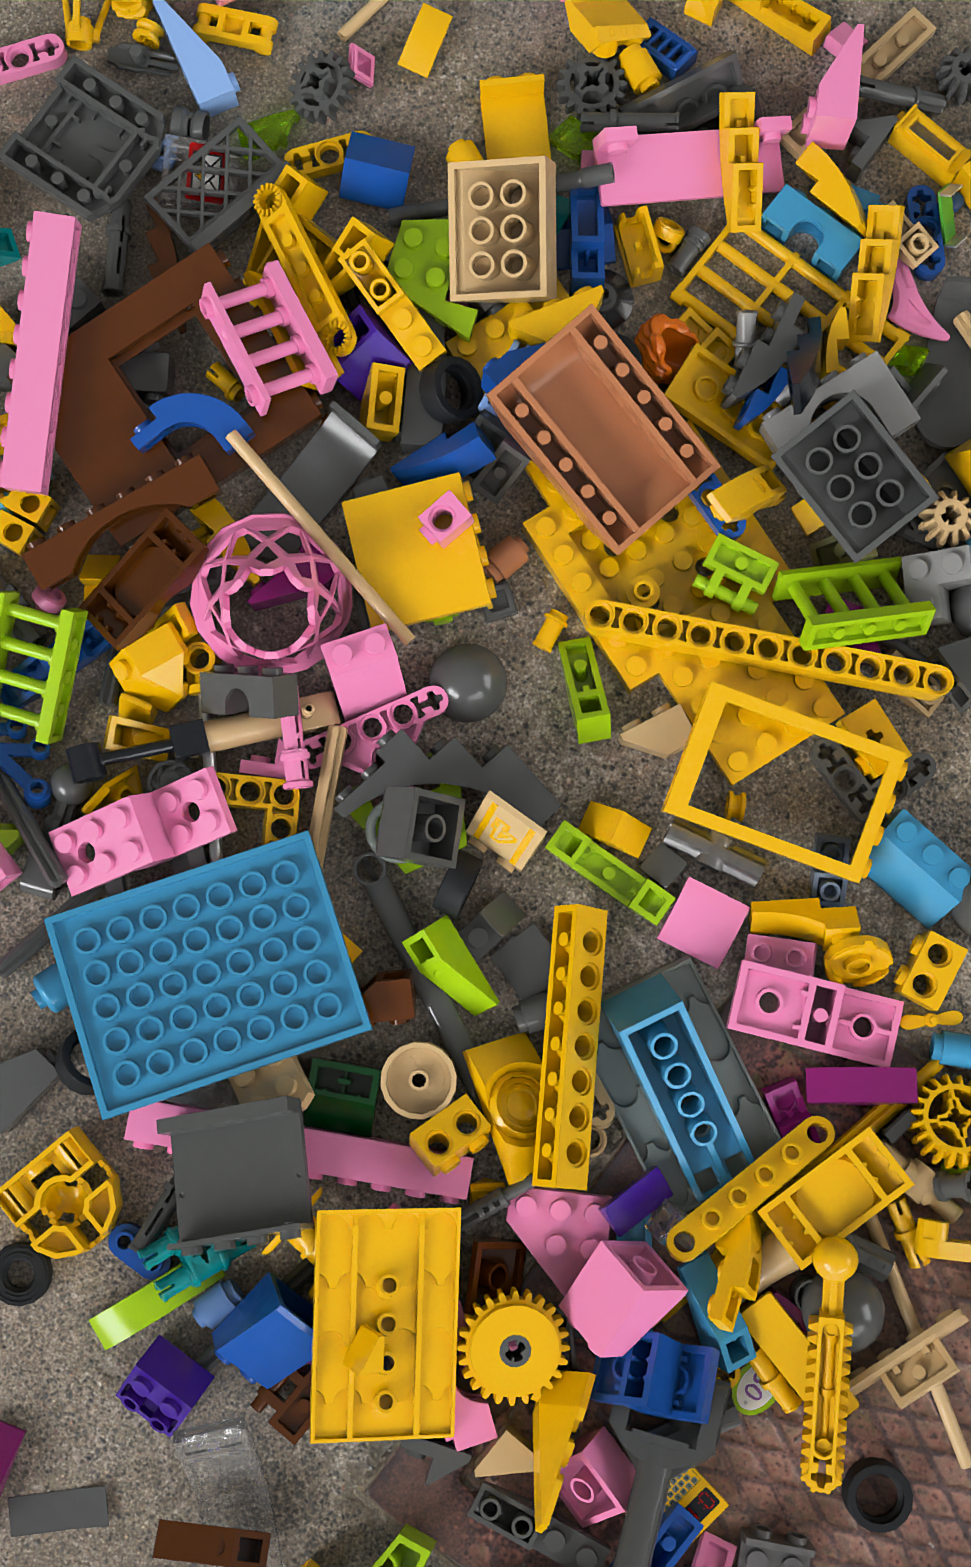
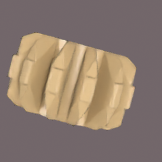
(942, 530)

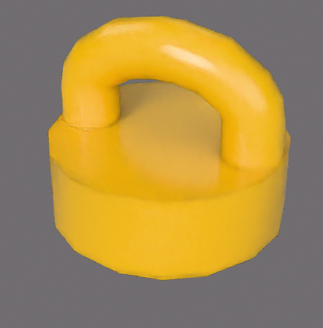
(668, 231)

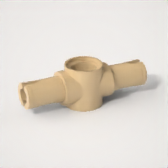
(923, 1191)

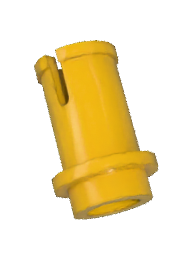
(226, 382)
(550, 630)

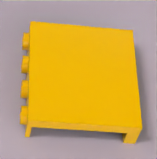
(401, 564)

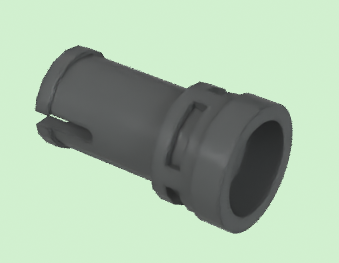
(692, 245)

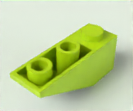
(450, 966)

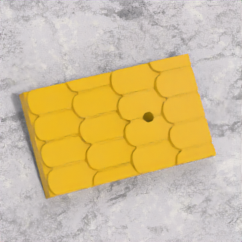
(403, 1281)

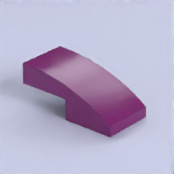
(788, 1107)

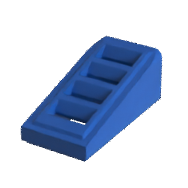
(685, 51)

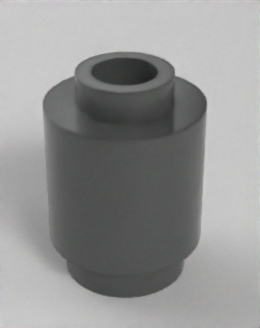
(531, 1013)

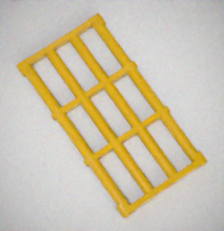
(773, 285)

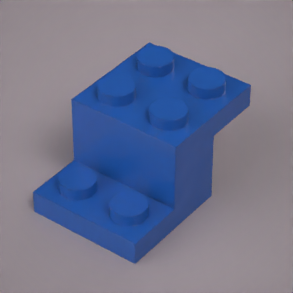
(659, 1379)

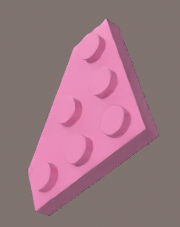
(559, 1229)

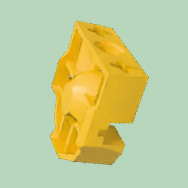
(73, 1157)

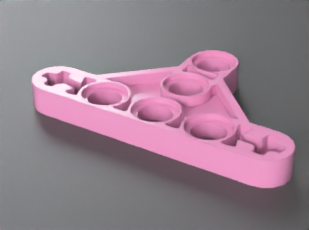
(362, 748)

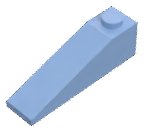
(203, 70)

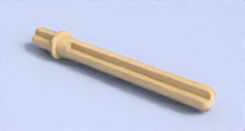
(327, 788)

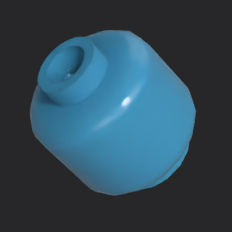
(49, 989)

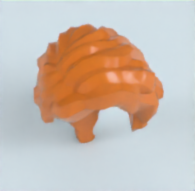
(664, 346)

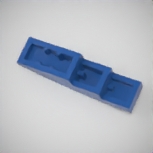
(92, 647)

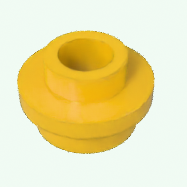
(637, 600)

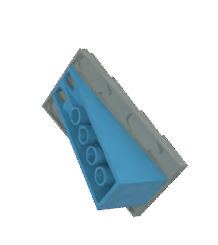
(680, 1083)

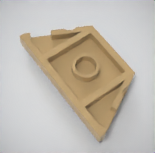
(274, 1081)

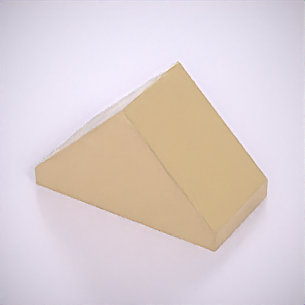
(505, 1455)

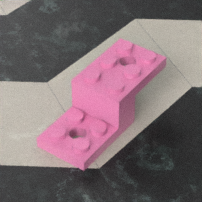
(142, 831)
(815, 1014)

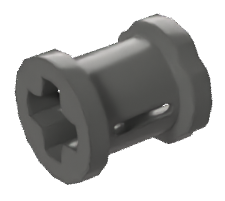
(952, 1185)

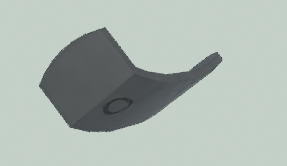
(947, 409)
(321, 473)

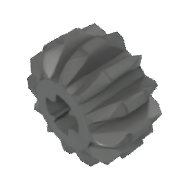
(955, 75)

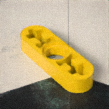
(318, 148)

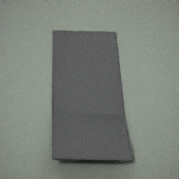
(58, 1511)

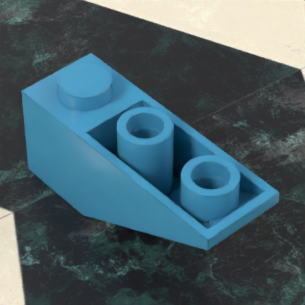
(701, 1281)

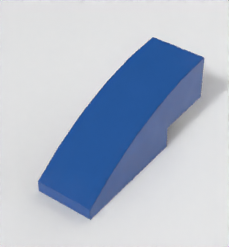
(586, 239)
(443, 456)

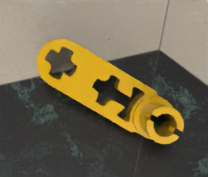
(933, 1241)

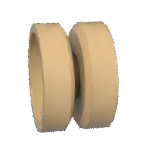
(417, 1100)

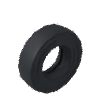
(41, 1280)

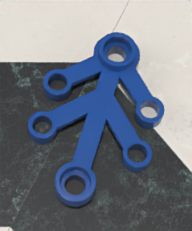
(16, 772)

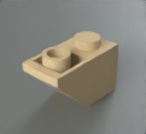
(660, 735)

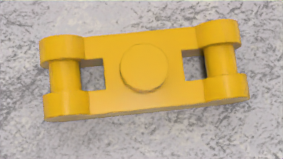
(235, 28)

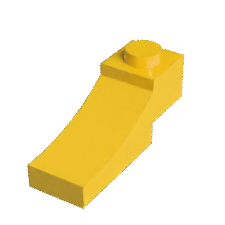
(804, 920)

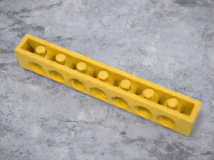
(570, 1048)

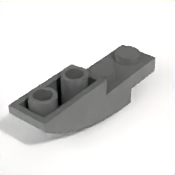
(765, 355)
(515, 1519)

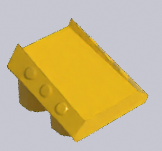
(605, 25)

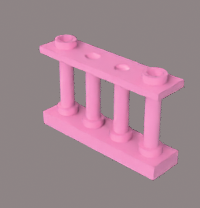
(287, 314)

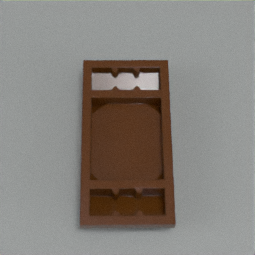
(145, 580)

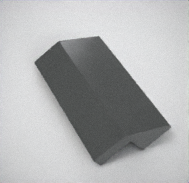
(696, 94)

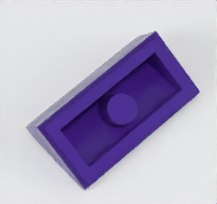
(636, 1201)

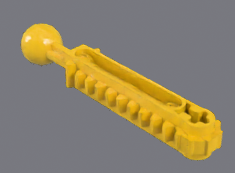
(835, 1262)

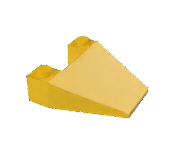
(306, 199)

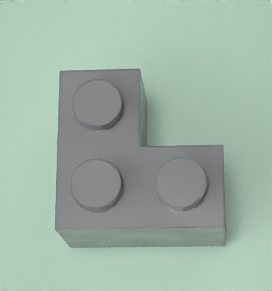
(933, 574)

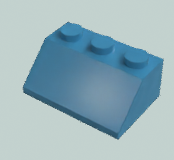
(918, 869)

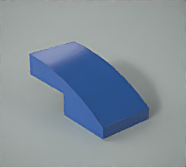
(760, 400)

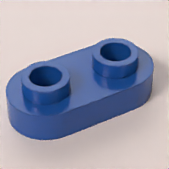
(129, 1256)

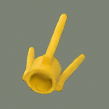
(79, 31)

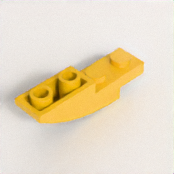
(392, 305)
(747, 494)
(738, 1272)

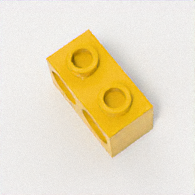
(937, 976)
(444, 1129)

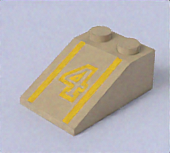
(505, 833)

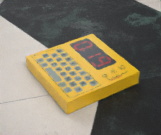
(696, 1496)

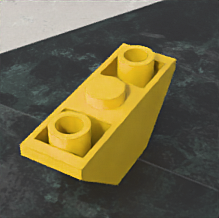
(544, 323)

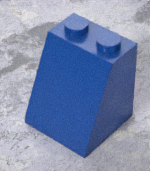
(267, 1333)

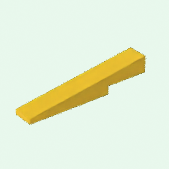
(791, 19)

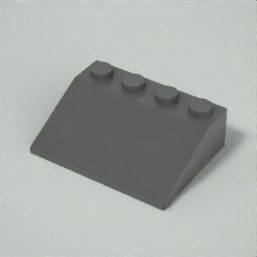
(854, 476)

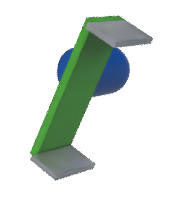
(948, 204)

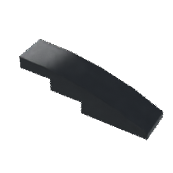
(805, 365)

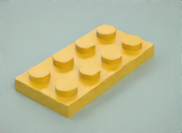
(698, 396)

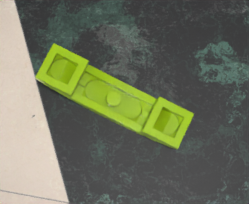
(609, 873)
(141, 1310)

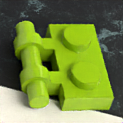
(740, 565)

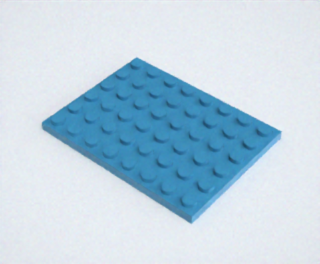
(207, 975)

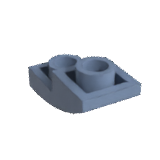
(825, 886)

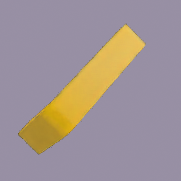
(264, 802)

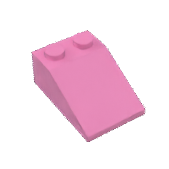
(835, 104)

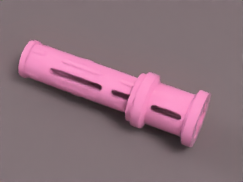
(294, 753)

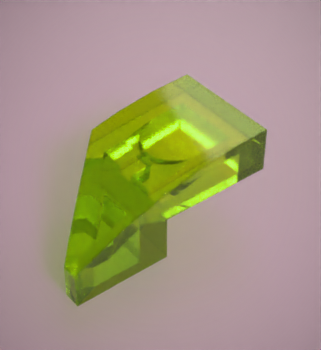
(272, 130)
(570, 140)

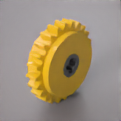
(488, 1351)

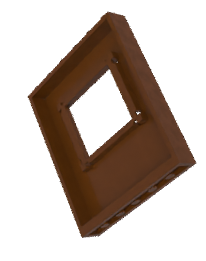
(103, 408)

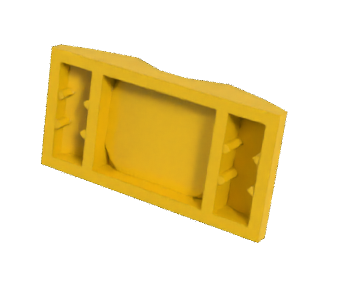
(508, 1089)
(835, 1196)

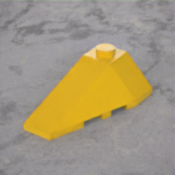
(553, 1421)

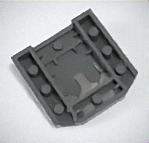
(87, 142)

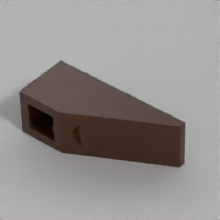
(210, 1544)

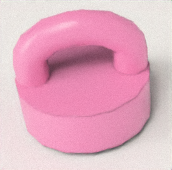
(49, 601)

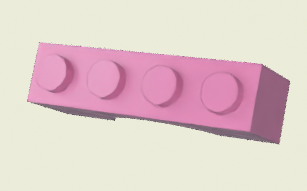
(472, 1412)

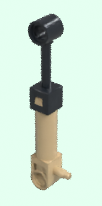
(200, 738)

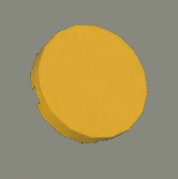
(858, 960)

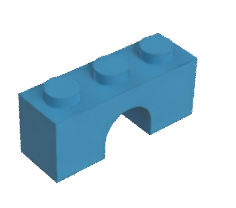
(795, 214)

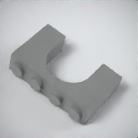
(870, 380)

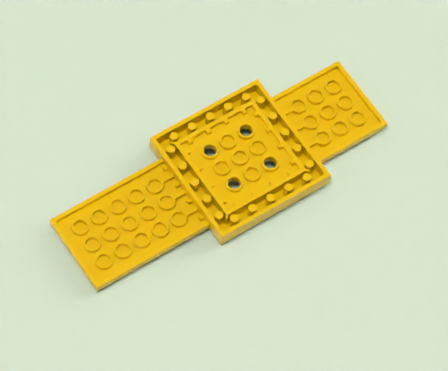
(668, 555)

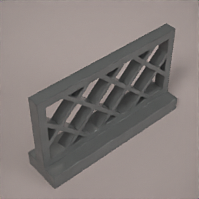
(233, 214)

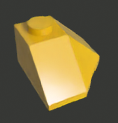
(154, 668)

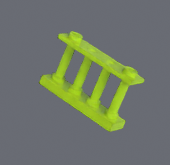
(853, 626)
(61, 658)

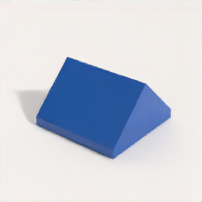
(376, 171)

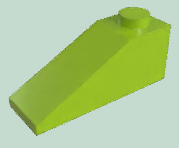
(585, 690)

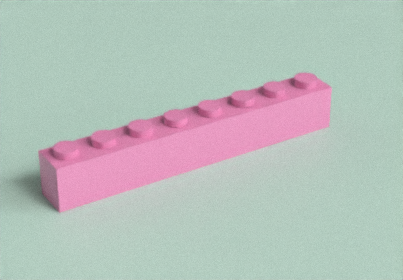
(40, 352)

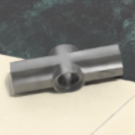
(714, 851)

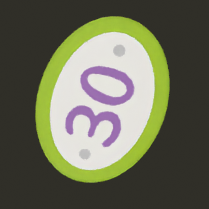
(749, 1395)

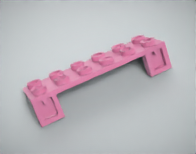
(679, 163)

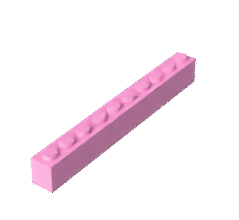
(334, 1154)

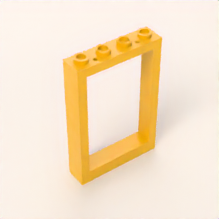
(695, 753)

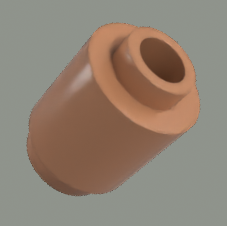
(506, 558)

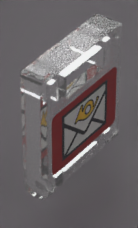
(183, 148)

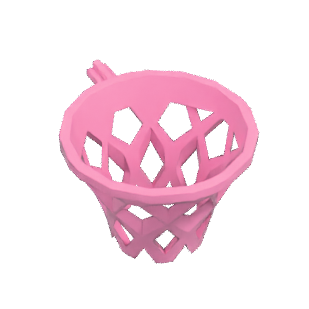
(230, 646)

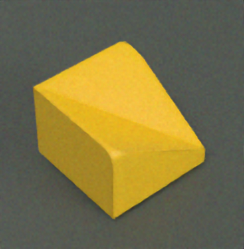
(703, 10)

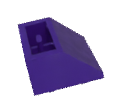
(373, 344)
(164, 1386)

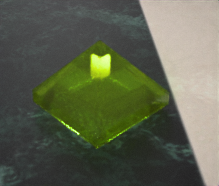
(910, 359)

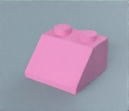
(597, 1478)

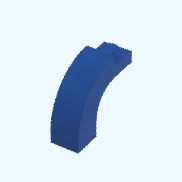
(191, 411)

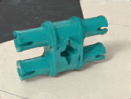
(193, 1268)

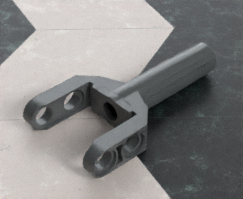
(656, 1464)

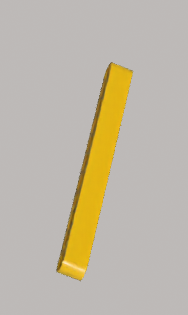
(783, 645)

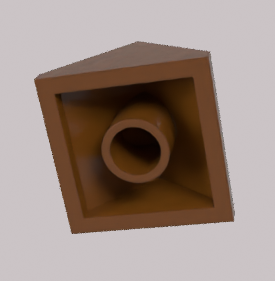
(493, 1266)

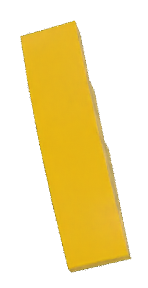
(739, 162)
(876, 273)

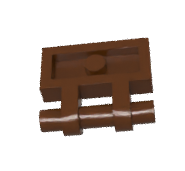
(292, 1413)

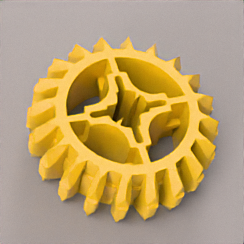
(926, 1128)

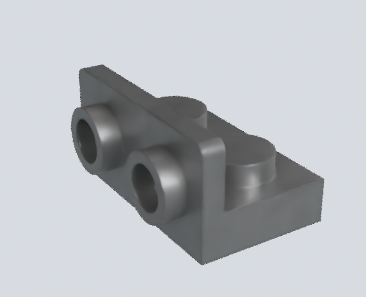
(766, 1549)

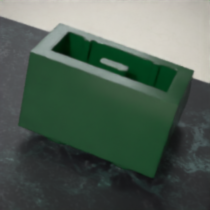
(343, 1096)

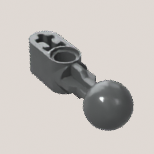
(67, 796)

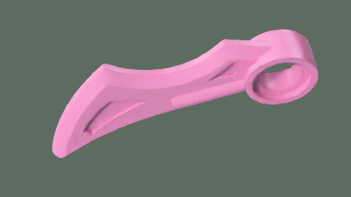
(909, 309)

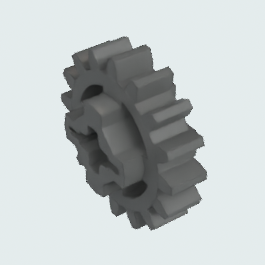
(590, 85)
(322, 87)

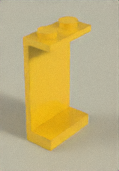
(514, 116)

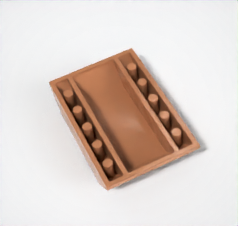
(601, 431)

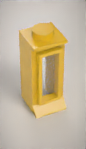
(928, 146)

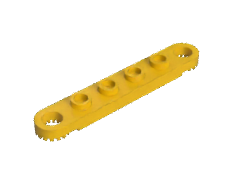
(304, 270)
(750, 1188)

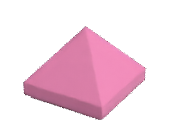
(362, 64)

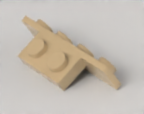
(915, 1365)

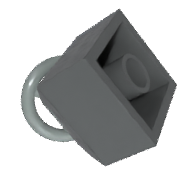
(416, 827)

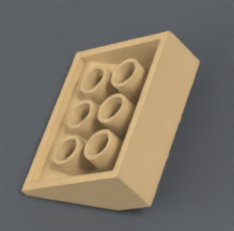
(502, 230)

